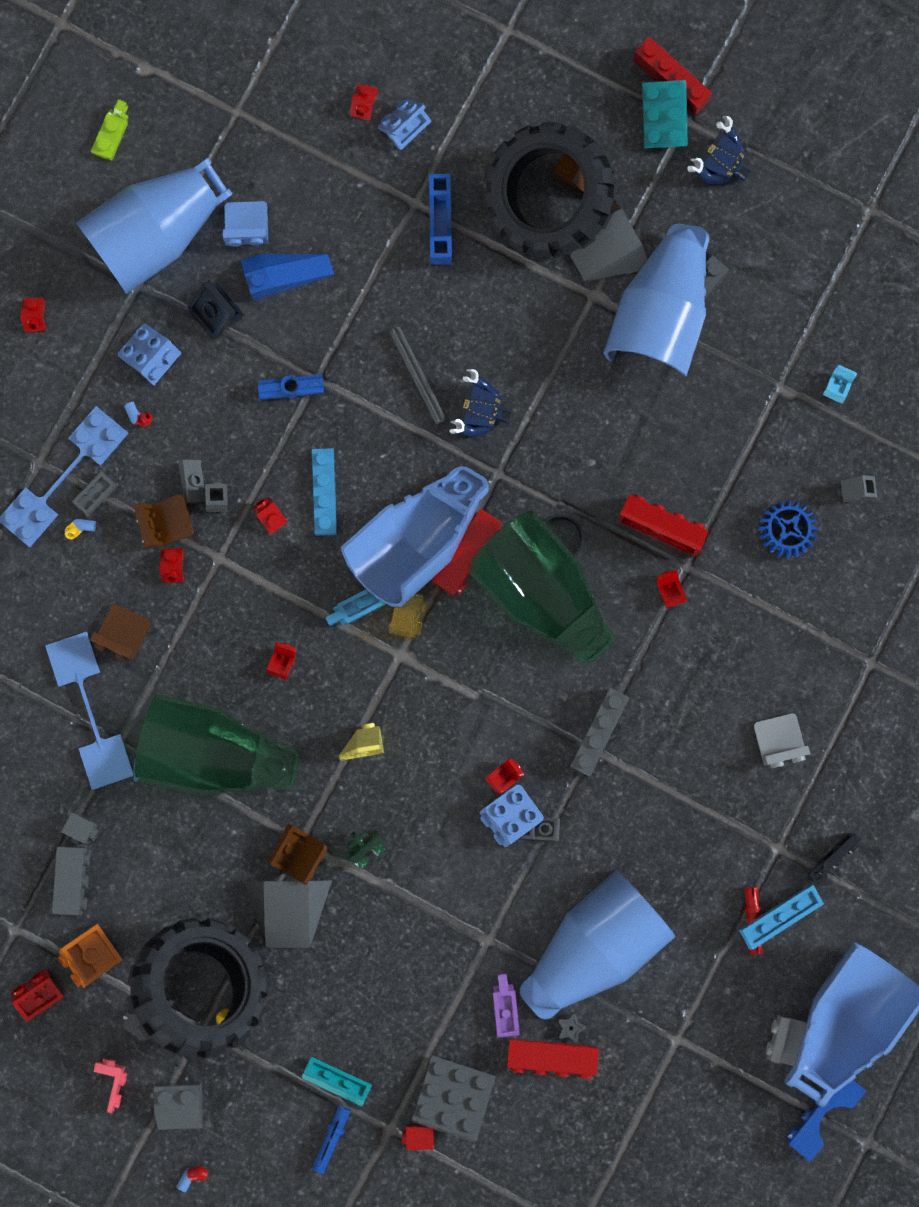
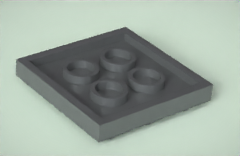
(453, 1099)

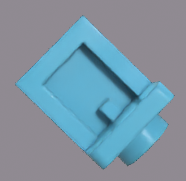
(839, 383)

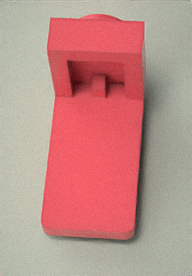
(108, 1067)

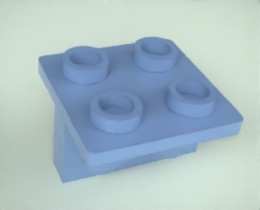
(405, 122)

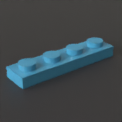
(324, 492)
(781, 917)

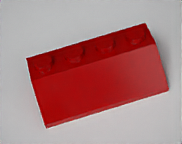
(663, 525)

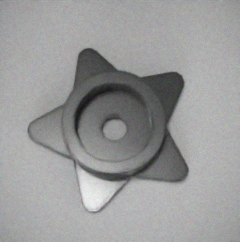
(577, 1028)

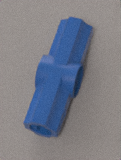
(277, 387)

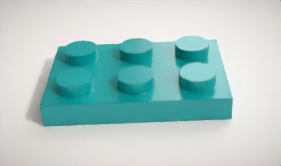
(665, 114)

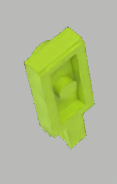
(111, 132)

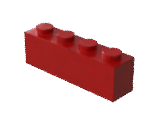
(664, 67)
(454, 574)
(552, 1057)

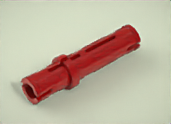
(753, 911)

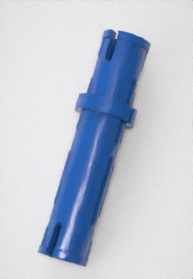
(340, 1116)

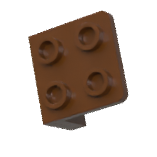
(163, 521)
(121, 633)
(297, 854)

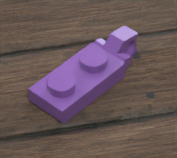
(505, 1008)

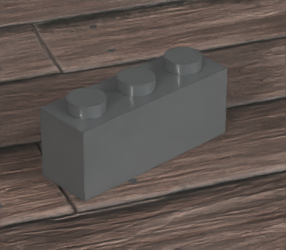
(70, 881)

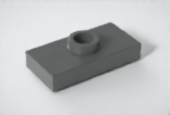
(192, 481)
(94, 494)

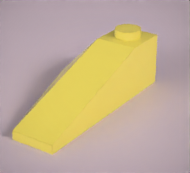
(363, 743)

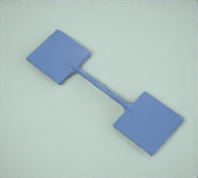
(30, 514)
(105, 758)

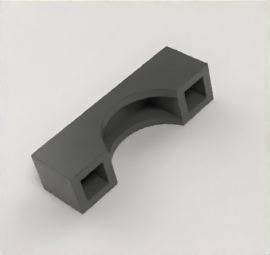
(599, 732)

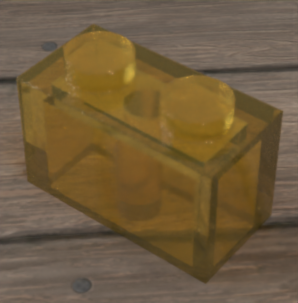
(406, 618)

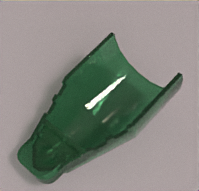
(542, 586)
(208, 751)

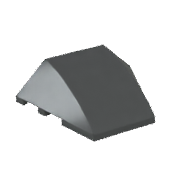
(613, 252)
(288, 910)

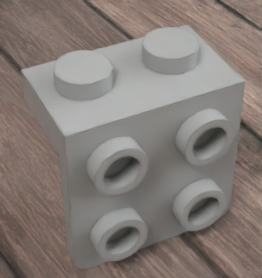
(780, 740)
(785, 1040)

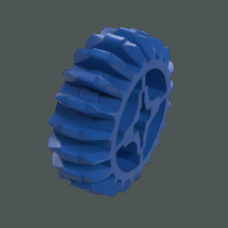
(794, 533)

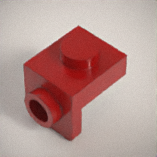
(363, 101)
(33, 314)
(269, 515)
(171, 565)
(670, 588)
(281, 660)
(504, 776)

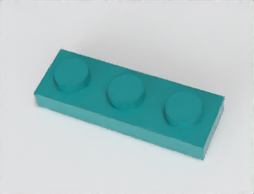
(336, 1081)

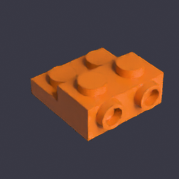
(89, 956)

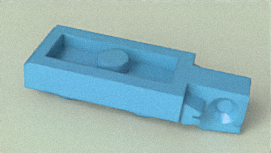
(354, 608)

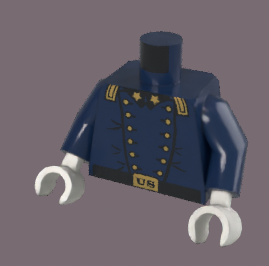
(722, 158)
(480, 408)

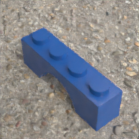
(440, 219)
(806, 1136)

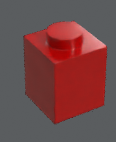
(418, 1137)

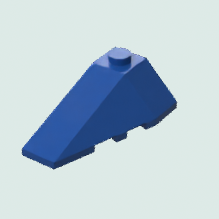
(280, 272)

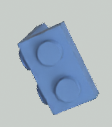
(246, 223)
(149, 353)
(511, 816)

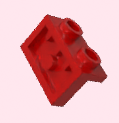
(36, 995)

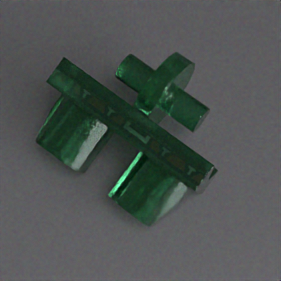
(363, 844)

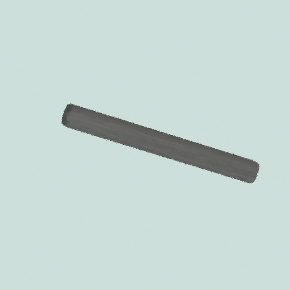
(417, 375)

